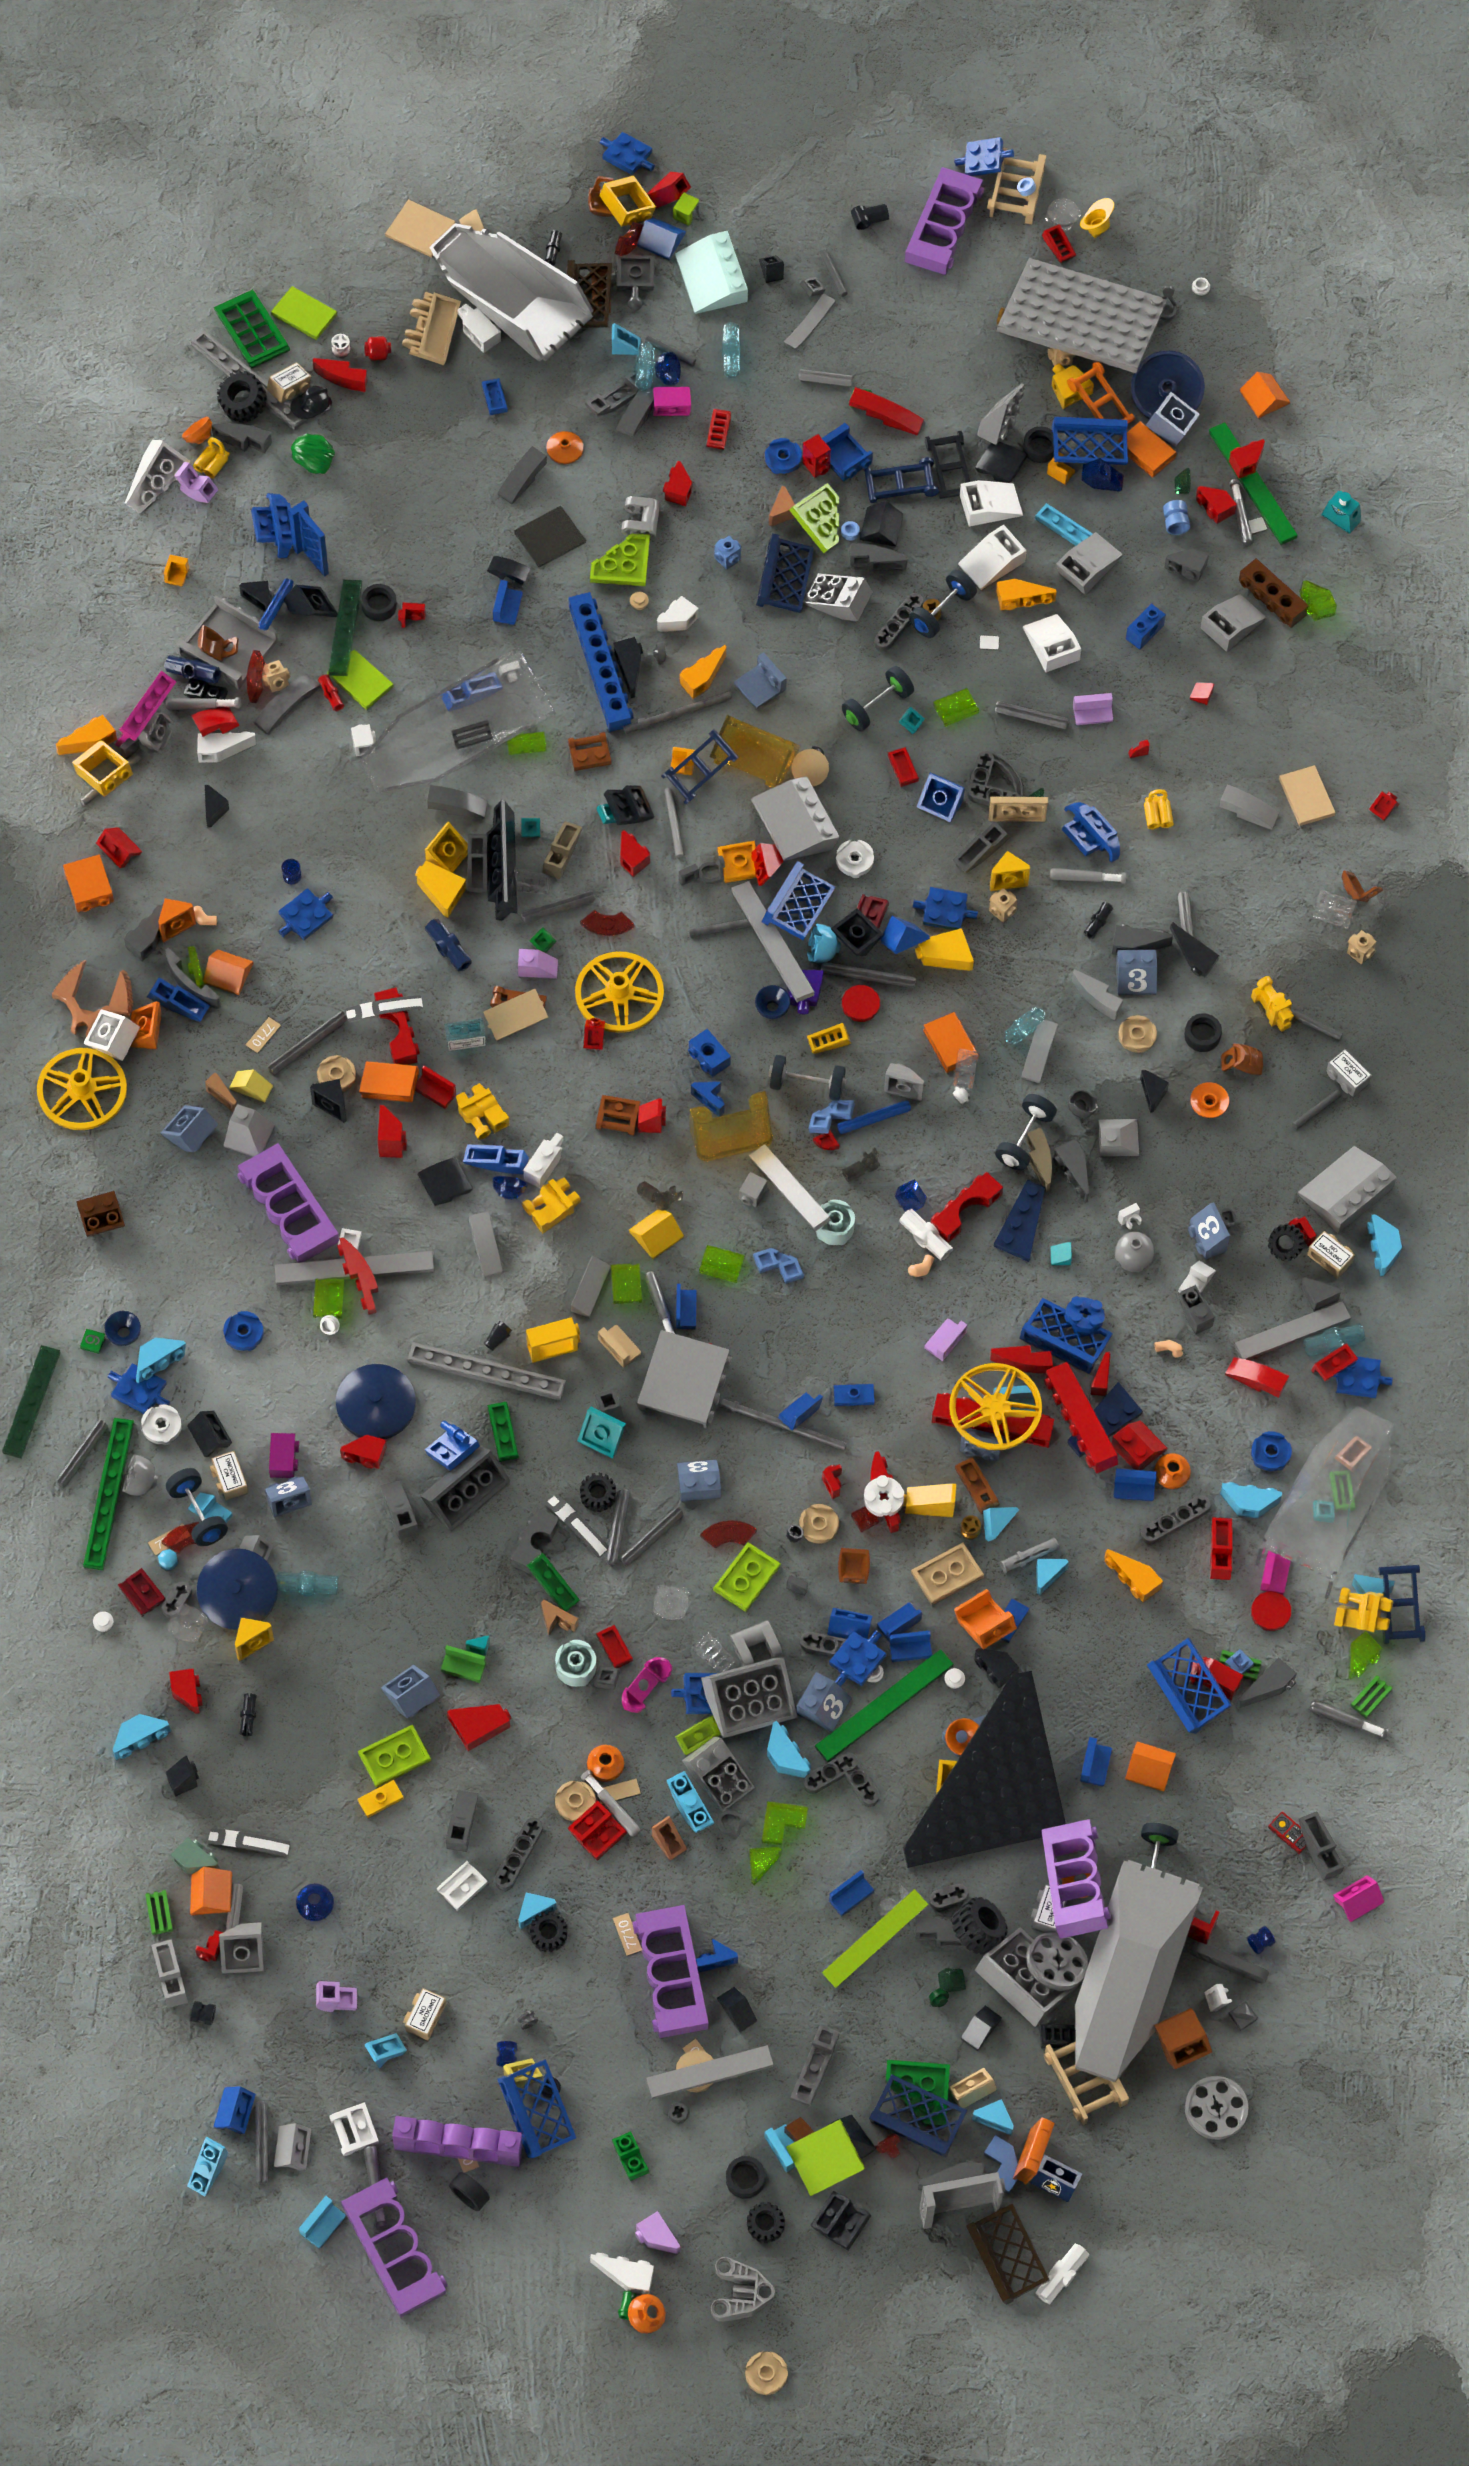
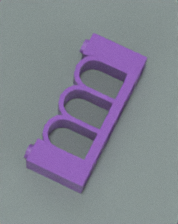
(936, 257)
(268, 1164)
(1081, 1917)
(679, 2020)
(457, 2141)
(368, 2201)

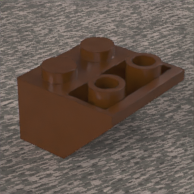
(100, 1213)

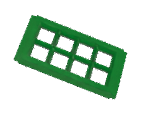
(236, 303)

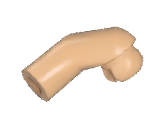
(202, 919)
(923, 1268)
(1169, 1345)

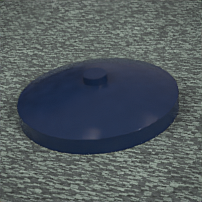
(1163, 374)
(375, 1401)
(237, 1587)

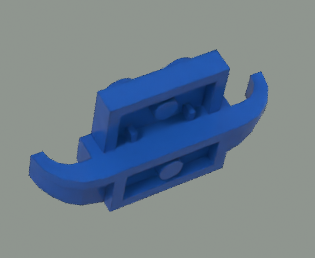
(273, 524)
(1091, 831)

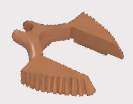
(67, 988)

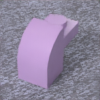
(195, 486)
(333, 1997)

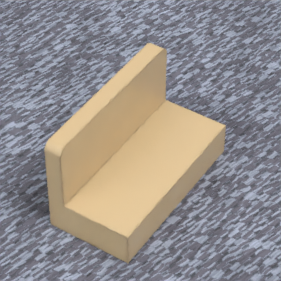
(619, 1345)

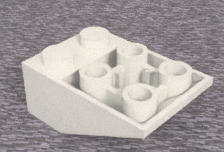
(989, 502)
(993, 557)
(1053, 642)

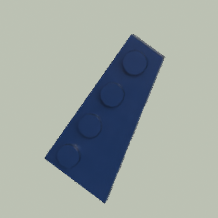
(1021, 1224)
(1113, 1413)

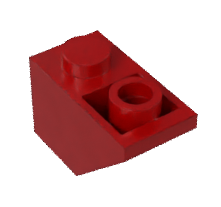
(669, 189)
(1246, 459)
(679, 486)
(1216, 502)
(633, 855)
(766, 861)
(652, 1117)
(365, 1450)
(184, 1689)

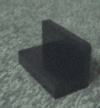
(209, 1432)

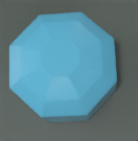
(168, 1559)

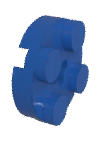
(785, 465)
(1094, 1313)
(243, 1342)
(1271, 1462)

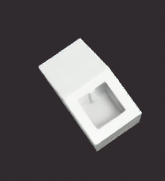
(678, 616)

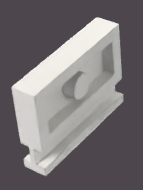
(462, 1885)

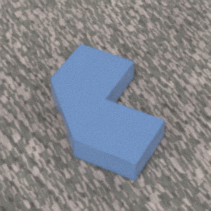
(822, 1119)
(772, 1259)
(1004, 2155)

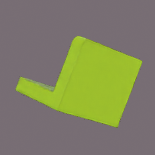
(684, 207)

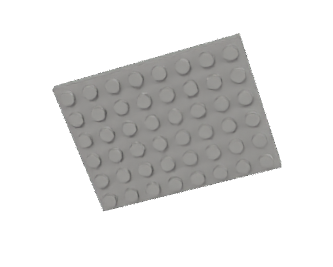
(1082, 315)

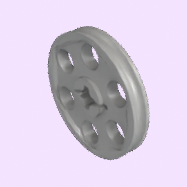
(1050, 1965)
(1223, 2100)

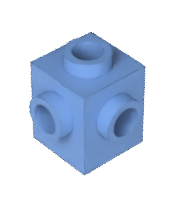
(727, 552)

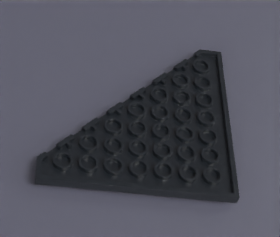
(999, 1786)

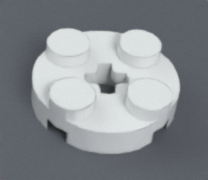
(855, 868)
(159, 1414)
(883, 1507)

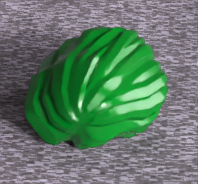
(313, 453)

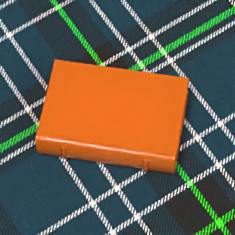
(1148, 449)
(946, 1038)
(389, 1081)
(1033, 2150)

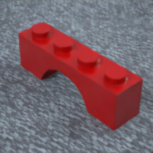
(402, 1047)
(983, 1191)

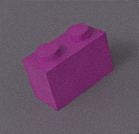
(282, 1455)

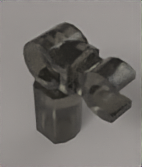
(869, 1163)
(662, 1199)

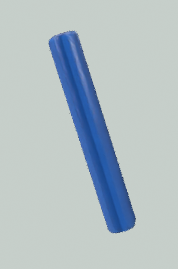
(275, 604)
(873, 1117)

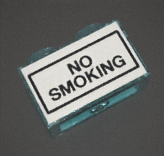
(465, 1034)

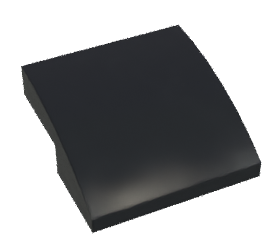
(1001, 462)
(629, 805)
(444, 1181)
(840, 2220)

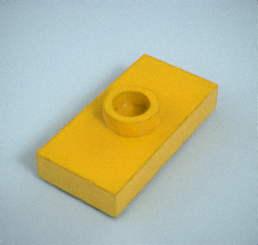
(380, 1798)

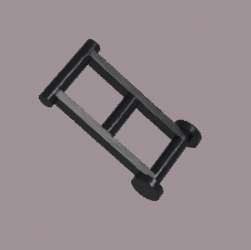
(930, 446)

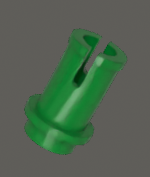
(626, 2300)

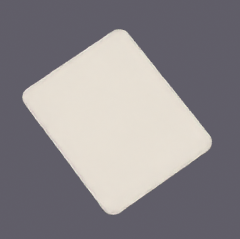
(1257, 525)
(989, 642)

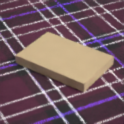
(1307, 795)
(1018, 809)
(947, 1573)

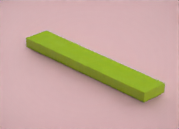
(874, 1938)

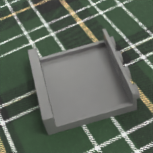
(230, 623)
(684, 1378)
(960, 2195)

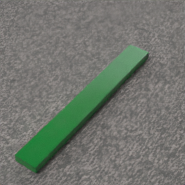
(1255, 488)
(108, 1494)
(884, 1705)

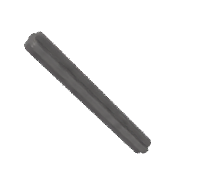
(866, 974)
(307, 1043)

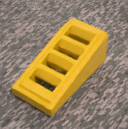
(834, 1030)

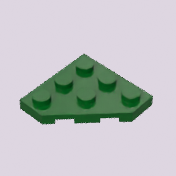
(928, 2076)

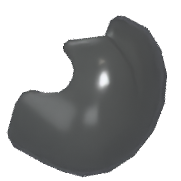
(1082, 1104)

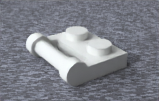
(361, 2127)

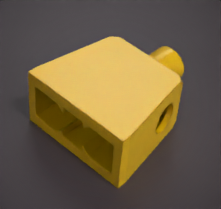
(1059, 384)

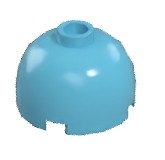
(823, 944)

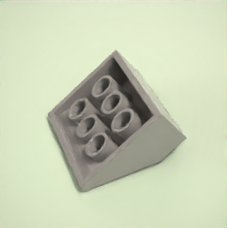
(796, 819)
(1348, 1188)
(750, 1696)
(1008, 1974)

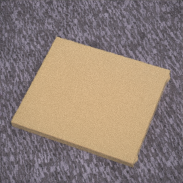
(418, 227)

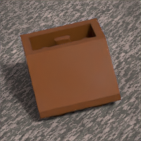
(1183, 2039)

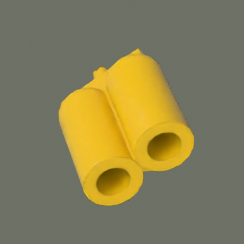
(212, 458)
(1158, 810)

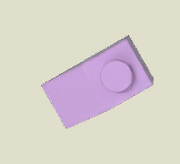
(536, 964)
(656, 2234)

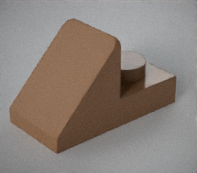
(553, 1615)

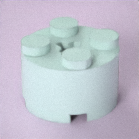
(843, 1229)
(568, 1655)

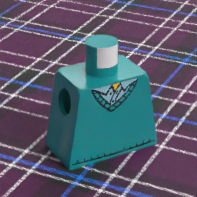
(1343, 511)

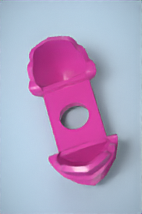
(655, 1670)

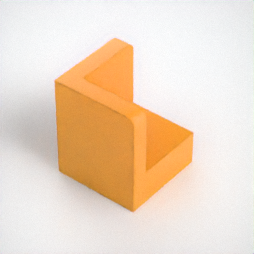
(1060, 470)
(176, 570)
(679, 756)

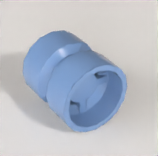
(1176, 517)

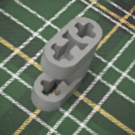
(650, 512)
(754, 1635)

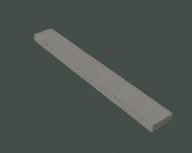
(229, 363)
(773, 942)
(333, 1269)
(486, 1371)

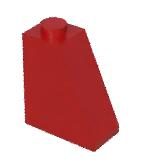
(479, 1723)

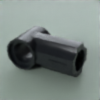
(864, 217)

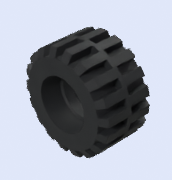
(236, 384)
(979, 1925)

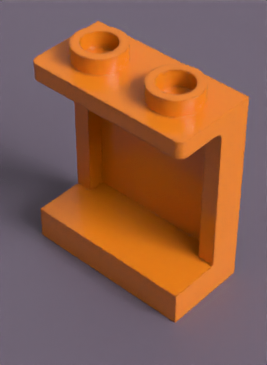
(88, 883)
(984, 1619)

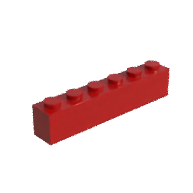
(1081, 1418)
(1016, 1425)

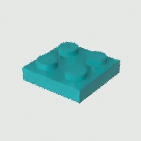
(601, 1432)

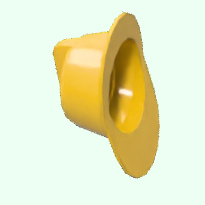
(1097, 217)

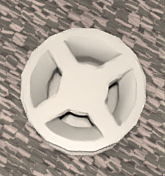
(337, 342)

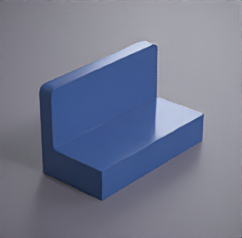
(506, 604)
(685, 1308)
(800, 1410)
(1134, 1484)
(900, 1621)
(844, 1622)
(910, 1646)
(1095, 1763)
(850, 1893)
(235, 2109)

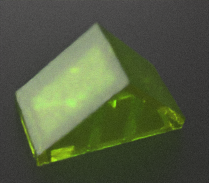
(761, 1861)

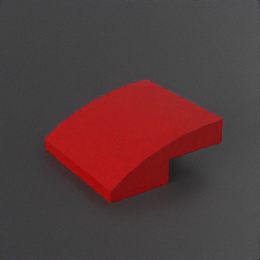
(214, 719)
(597, 1830)

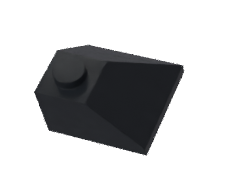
(309, 601)
(858, 2137)

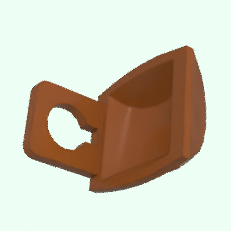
(595, 202)
(213, 644)
(1355, 889)
(1244, 1059)
(853, 1565)

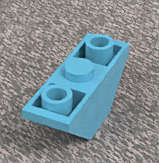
(1385, 1243)
(157, 1356)
(1249, 1499)
(138, 1733)
(785, 1754)
(689, 1802)
(208, 2166)

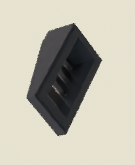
(1044, 2028)

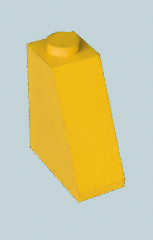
(440, 886)
(946, 951)
(930, 1500)

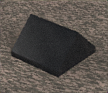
(882, 524)
(857, 933)
(329, 1098)

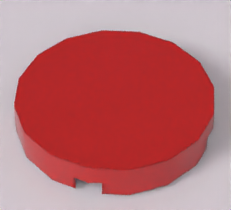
(860, 1003)
(1271, 1611)

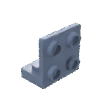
(762, 682)
(971, 1450)

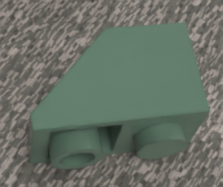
(192, 1858)

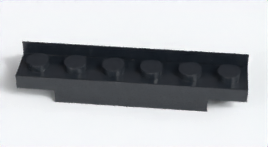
(502, 862)

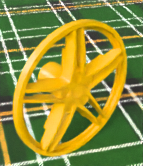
(620, 990)
(81, 1087)
(995, 1407)

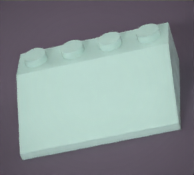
(712, 273)

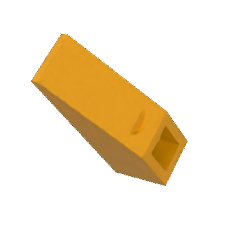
(1019, 593)
(701, 675)
(87, 736)
(1138, 1576)

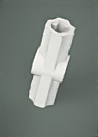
(926, 1234)
(1062, 2273)

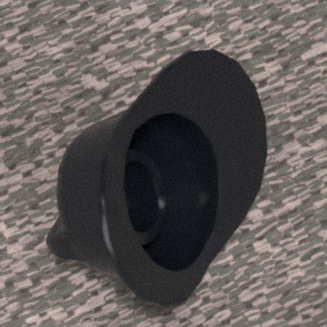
(311, 403)

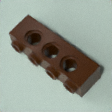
(1271, 583)

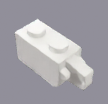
(479, 328)
(543, 1161)

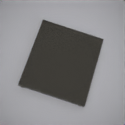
(549, 536)

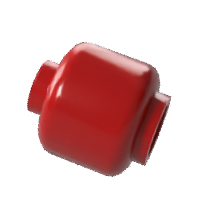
(377, 348)

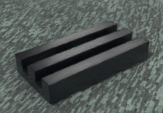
(468, 728)

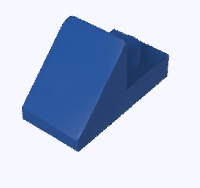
(707, 1094)
(722, 1957)

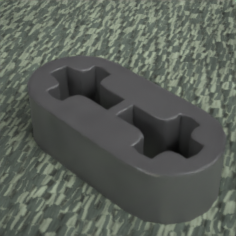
(173, 1597)
(949, 1901)

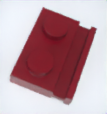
(873, 908)
(141, 1592)

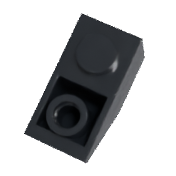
(996, 1664)
(182, 1776)

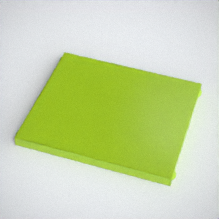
(825, 2157)

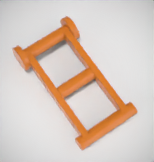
(1098, 371)

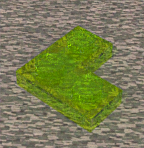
(781, 1815)

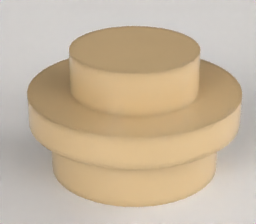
(639, 600)

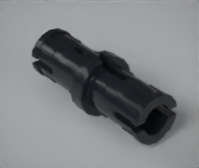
(553, 247)
(1098, 920)
(248, 1714)

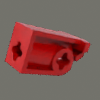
(1227, 1678)

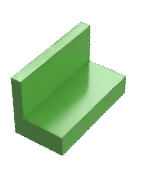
(463, 1664)

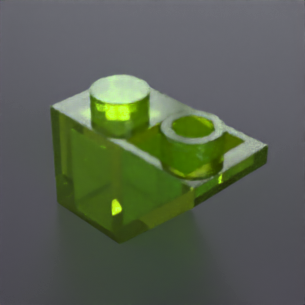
(1319, 600)
(1362, 1653)

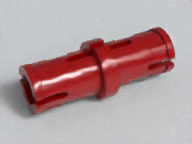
(331, 692)

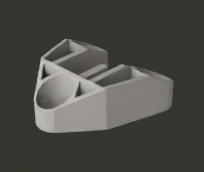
(742, 2274)

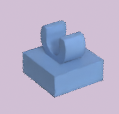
(1239, 1662)

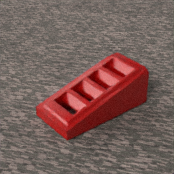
(1057, 230)
(719, 417)
(1100, 1382)

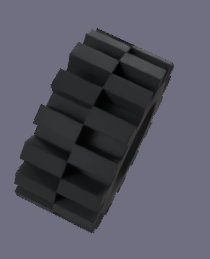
(1291, 1231)
(598, 1503)
(548, 1919)
(765, 2209)

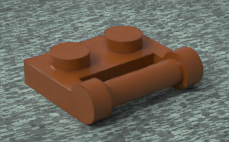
(592, 756)
(619, 1109)

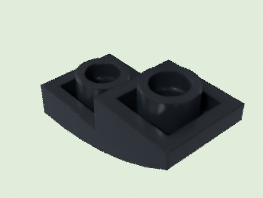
(504, 567)
(202, 690)

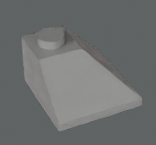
(903, 1082)
(248, 1131)
(1118, 1137)
(242, 1949)

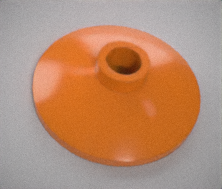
(564, 453)
(1209, 1092)

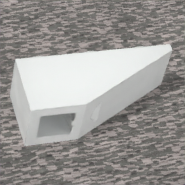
(220, 746)
(627, 2274)

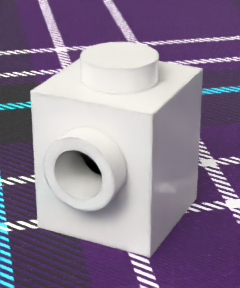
(362, 738)

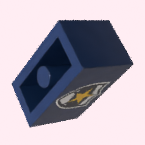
(1056, 2178)

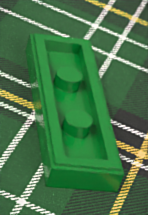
(503, 1431)
(553, 1582)

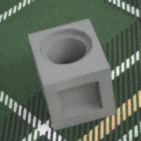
(752, 1189)

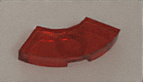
(629, 241)
(254, 676)
(607, 924)
(728, 1532)
(179, 1537)

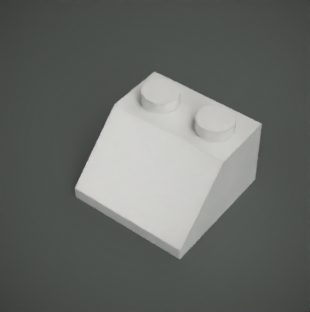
(112, 1034)

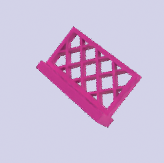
(146, 708)

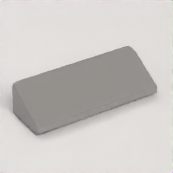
(590, 1287)

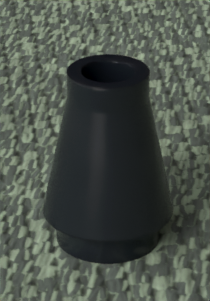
(498, 1334)

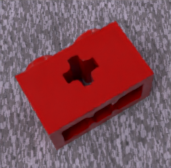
(816, 456)

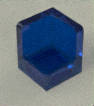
(910, 1196)

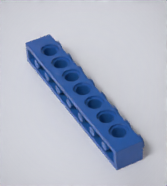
(581, 605)

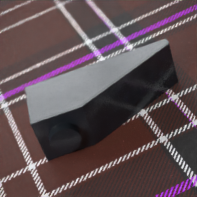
(628, 657)
(1197, 954)

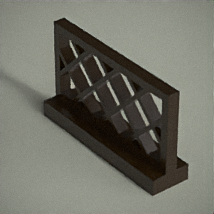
(573, 271)
(994, 2266)

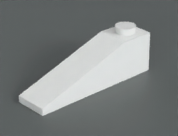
(154, 474)

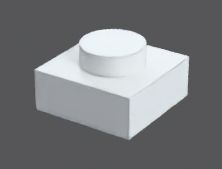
(352, 1236)

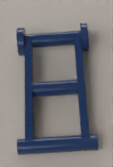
(924, 464)
(689, 795)
(1419, 1631)

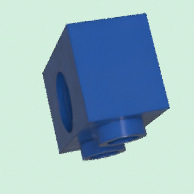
(1145, 626)
(705, 1043)

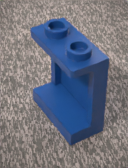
(846, 453)

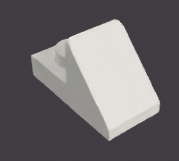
(1199, 1275)

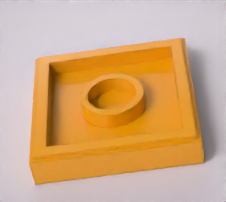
(738, 861)

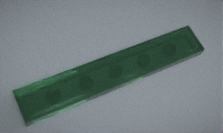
(345, 628)
(31, 1401)

